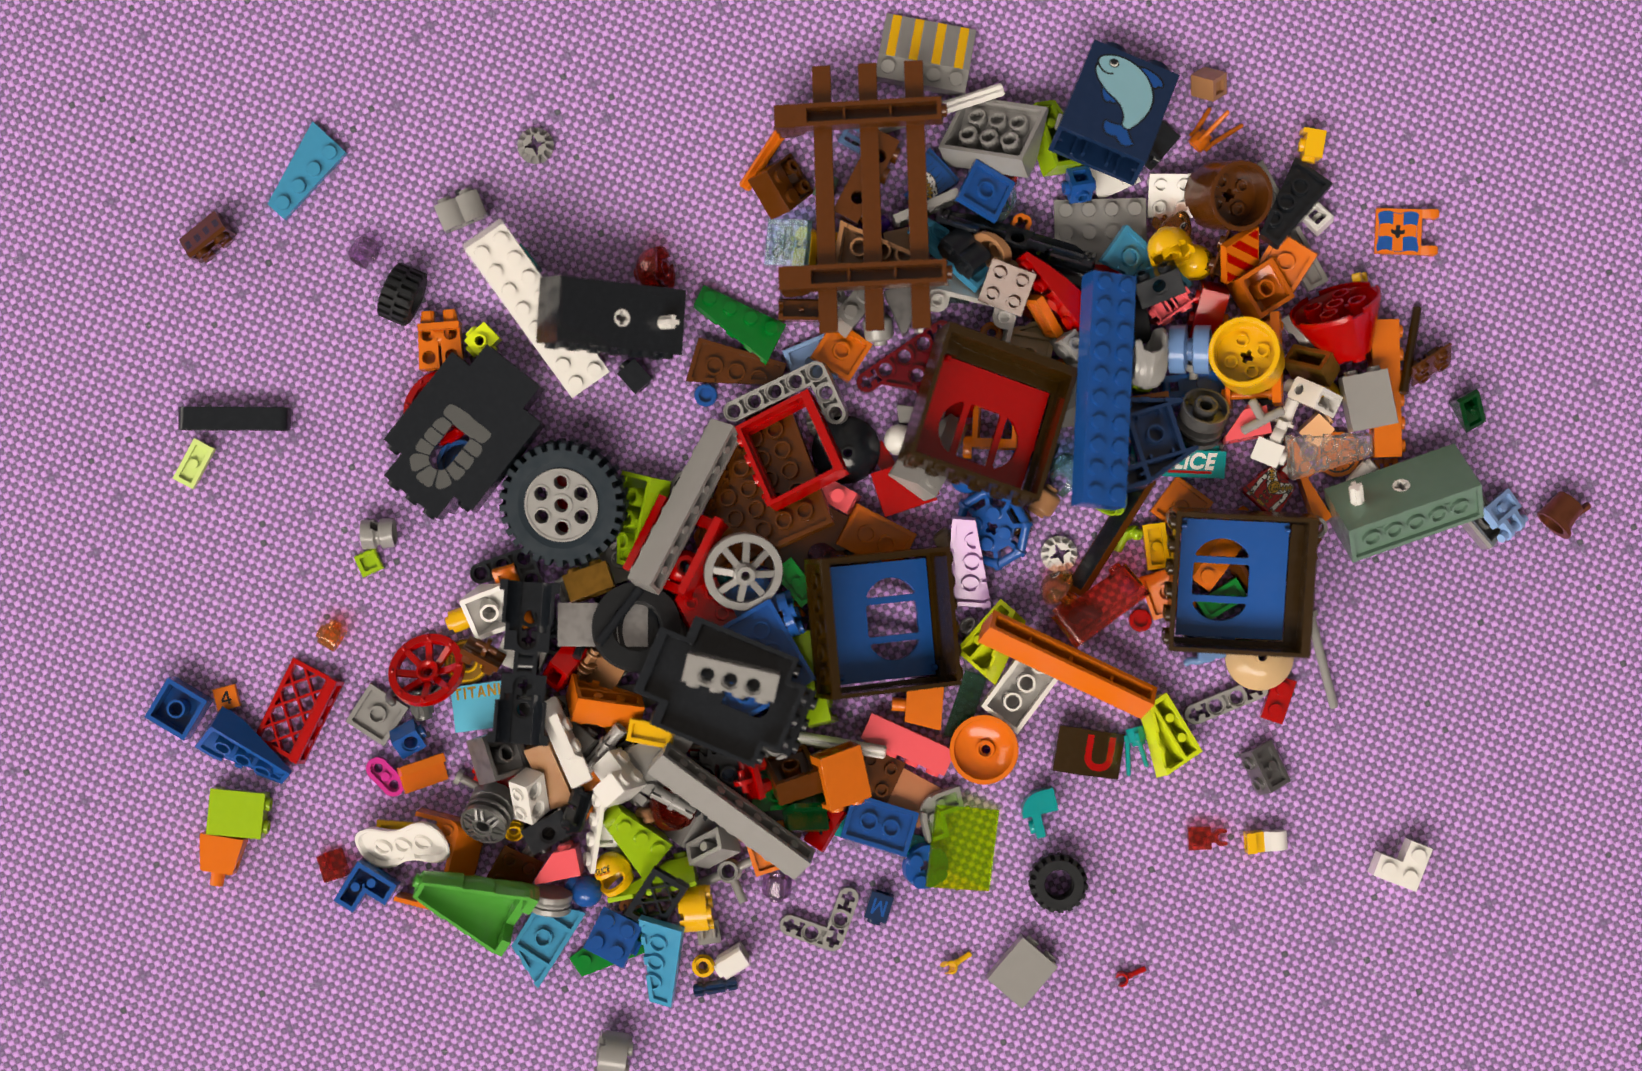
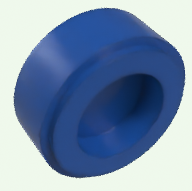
(705, 395)

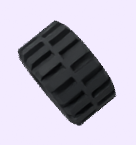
(402, 294)
(1066, 900)

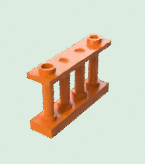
(1275, 393)

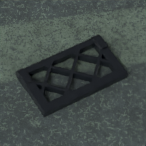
(669, 881)

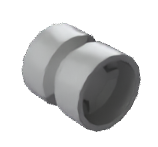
(378, 533)

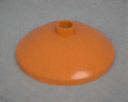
(968, 753)

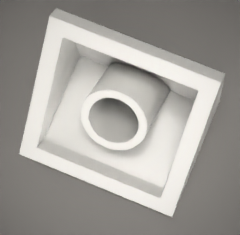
(484, 610)

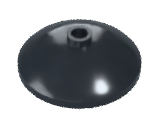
(858, 437)

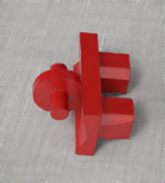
(751, 781)

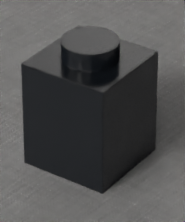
(634, 376)

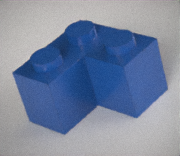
(363, 881)

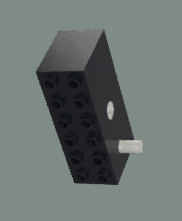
(610, 317)

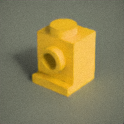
(1311, 144)

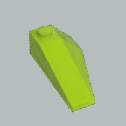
(642, 496)
(676, 866)

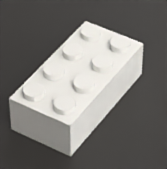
(1017, 694)

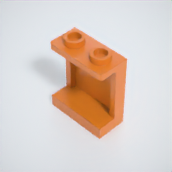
(842, 776)

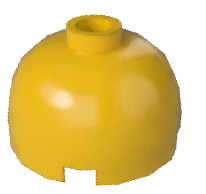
(1170, 244)

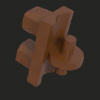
(482, 653)

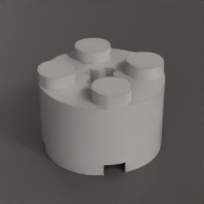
(613, 1051)

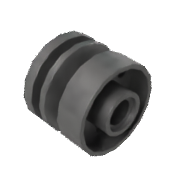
(1202, 418)
(488, 813)

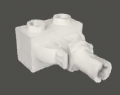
(1271, 451)

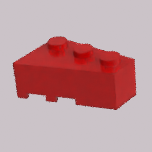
(1209, 306)

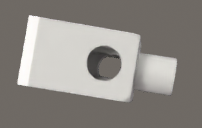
(1309, 395)

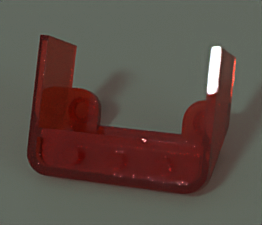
(1099, 605)

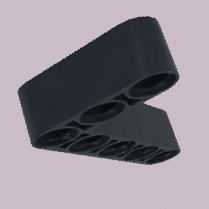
(523, 571)

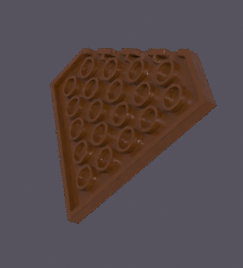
(740, 499)

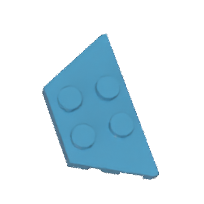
(543, 941)

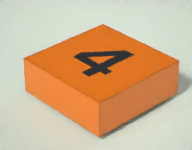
(227, 697)

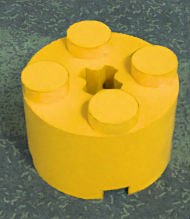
(696, 909)

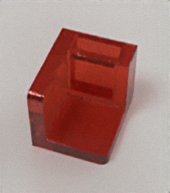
(333, 865)

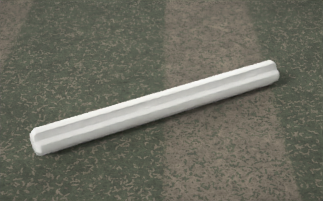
(966, 100)

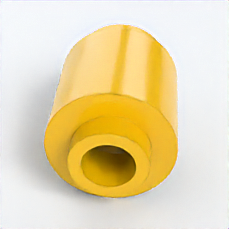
(456, 620)

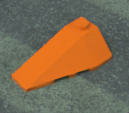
(1207, 574)

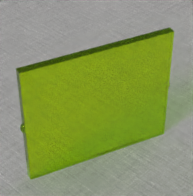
(962, 847)

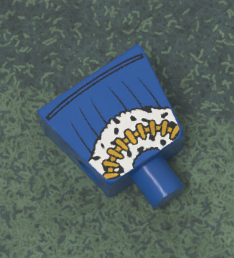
(939, 176)

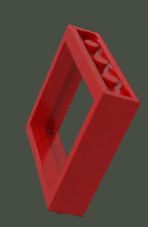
(773, 415)

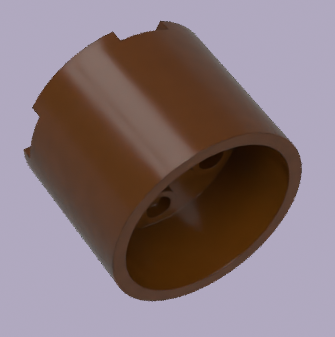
(1245, 195)

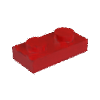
(1278, 701)

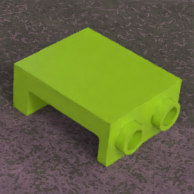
(238, 813)

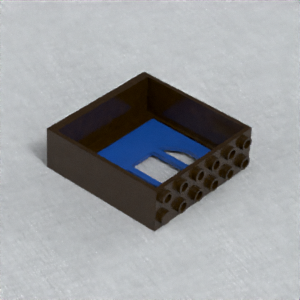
(1265, 597)
(840, 623)

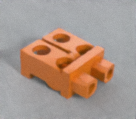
(438, 337)

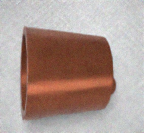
(1562, 513)

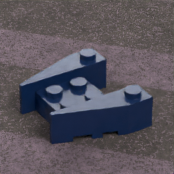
(1154, 440)

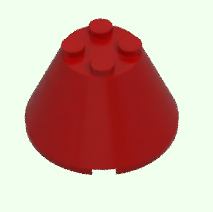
(1340, 319)

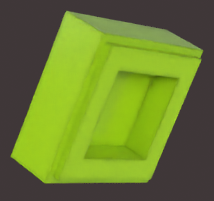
(369, 562)

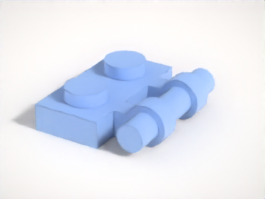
(1499, 510)

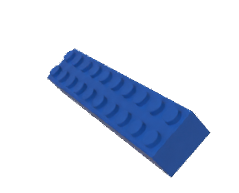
(1103, 391)

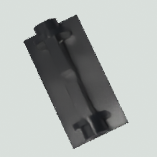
(575, 819)

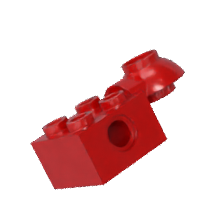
(703, 603)

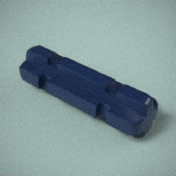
(715, 986)

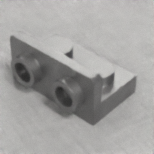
(1265, 768)

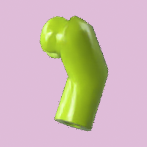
(1132, 532)

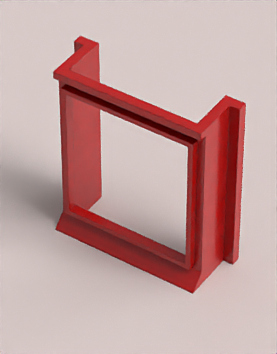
(715, 529)

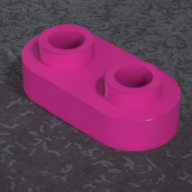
(385, 777)

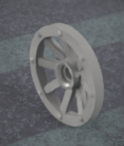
(740, 567)

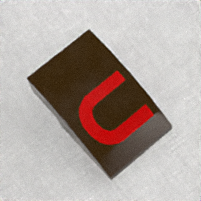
(1087, 752)

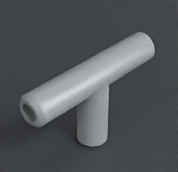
(1261, 418)

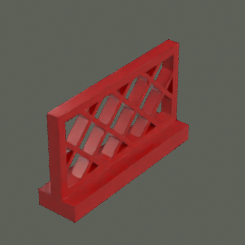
(315, 719)

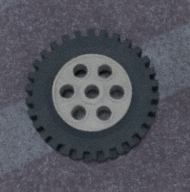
(582, 468)

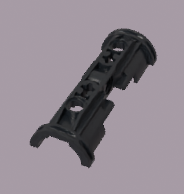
(1064, 257)
(517, 600)

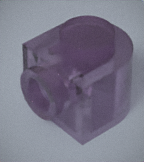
(363, 252)

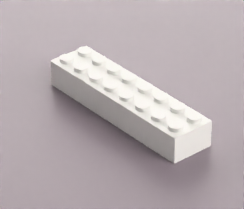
(518, 286)

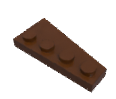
(728, 365)

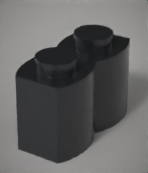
(964, 252)

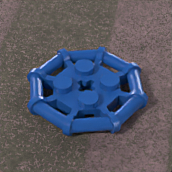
(1004, 533)

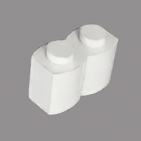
(732, 961)

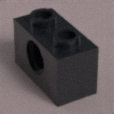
(1169, 287)
(533, 833)

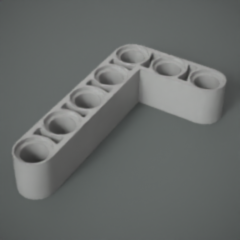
(789, 390)

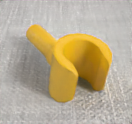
(953, 965)

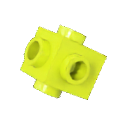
(474, 336)

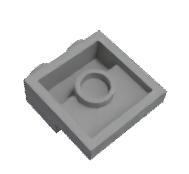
(1067, 347)

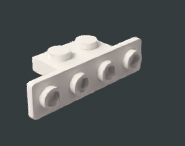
(565, 744)
(598, 835)

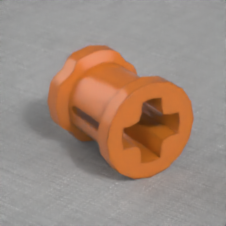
(1023, 218)

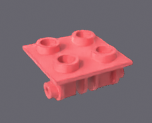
(1163, 316)

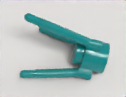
(1137, 737)

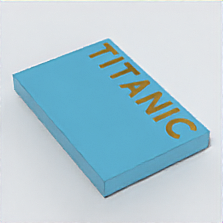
(475, 706)

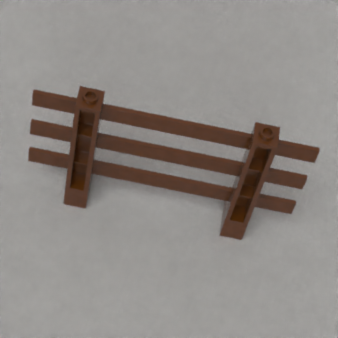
(874, 274)

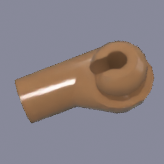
(645, 813)

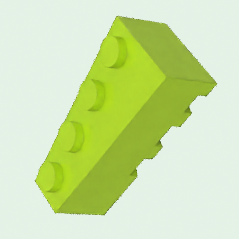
(822, 714)

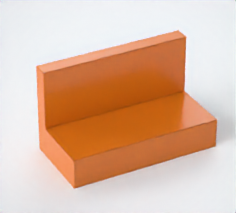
(423, 773)

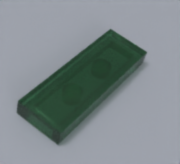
(965, 701)

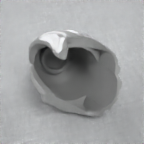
(1151, 360)

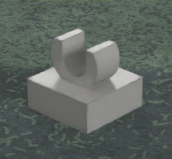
(710, 936)

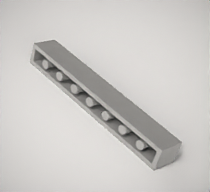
(684, 506)
(731, 811)

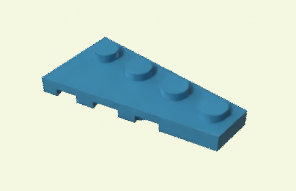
(307, 169)

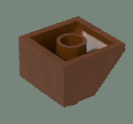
(793, 776)

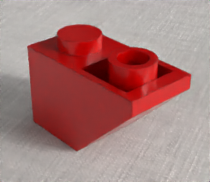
(562, 666)

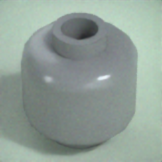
(880, 338)

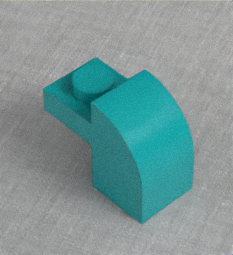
(1037, 803)

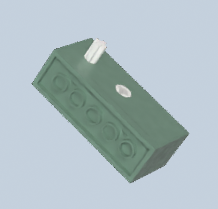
(1404, 502)

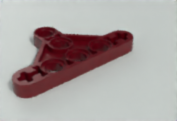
(901, 371)

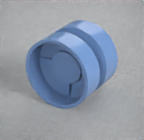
(1185, 349)

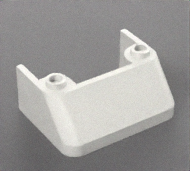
(940, 298)

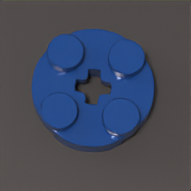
(791, 613)
(913, 862)

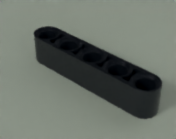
(234, 418)

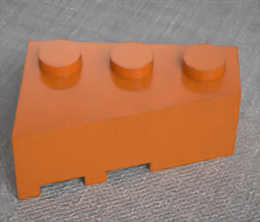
(600, 705)

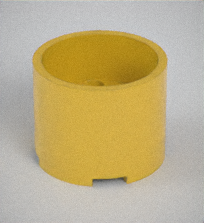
(1239, 339)

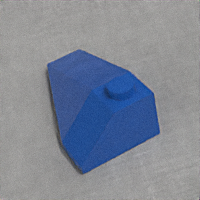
(236, 741)

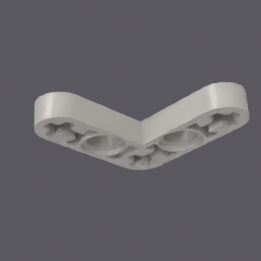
(823, 930)

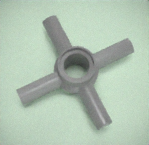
(734, 881)

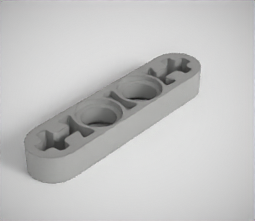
(1226, 704)

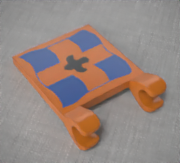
(1401, 231)

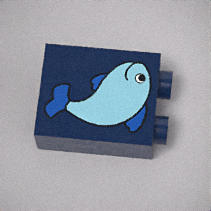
(1114, 111)

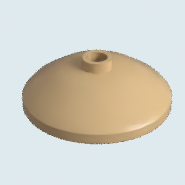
(1258, 674)

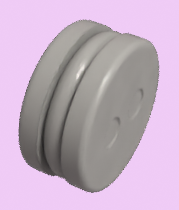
(553, 901)

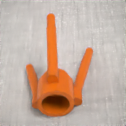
(1201, 139)

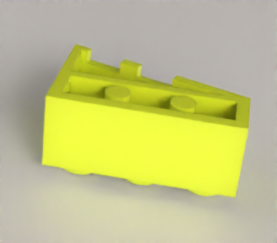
(1168, 737)

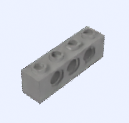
(721, 666)

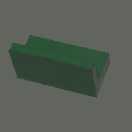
(805, 818)

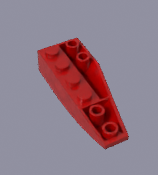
(1057, 290)

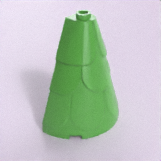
(477, 904)

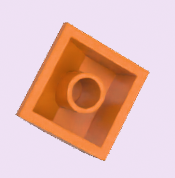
(1260, 290)

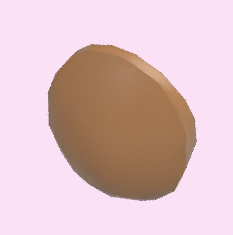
(996, 245)

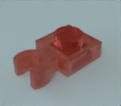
(1202, 838)

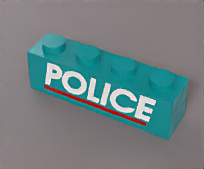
(1201, 464)

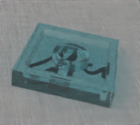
(788, 242)

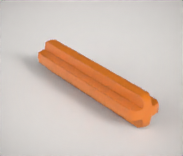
(762, 159)

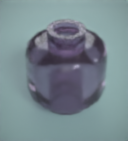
(776, 886)

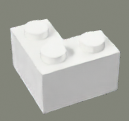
(618, 778)
(1406, 869)

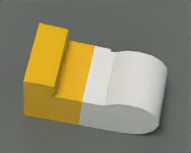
(1264, 841)

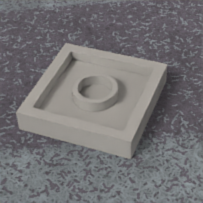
(375, 716)

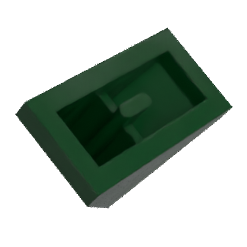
(1469, 409)

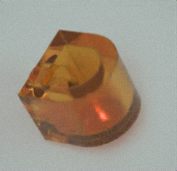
(331, 635)

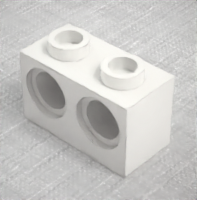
(529, 795)

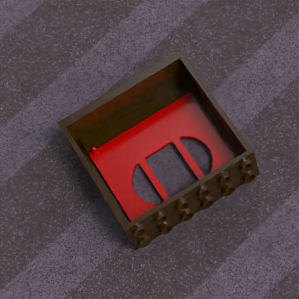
(1000, 379)

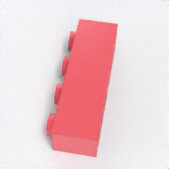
(908, 744)

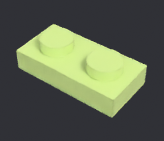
(194, 463)

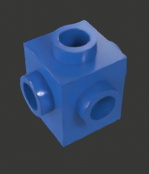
(1078, 184)

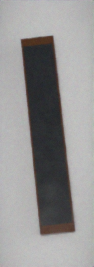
(1106, 542)

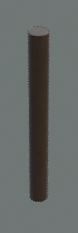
(1410, 350)

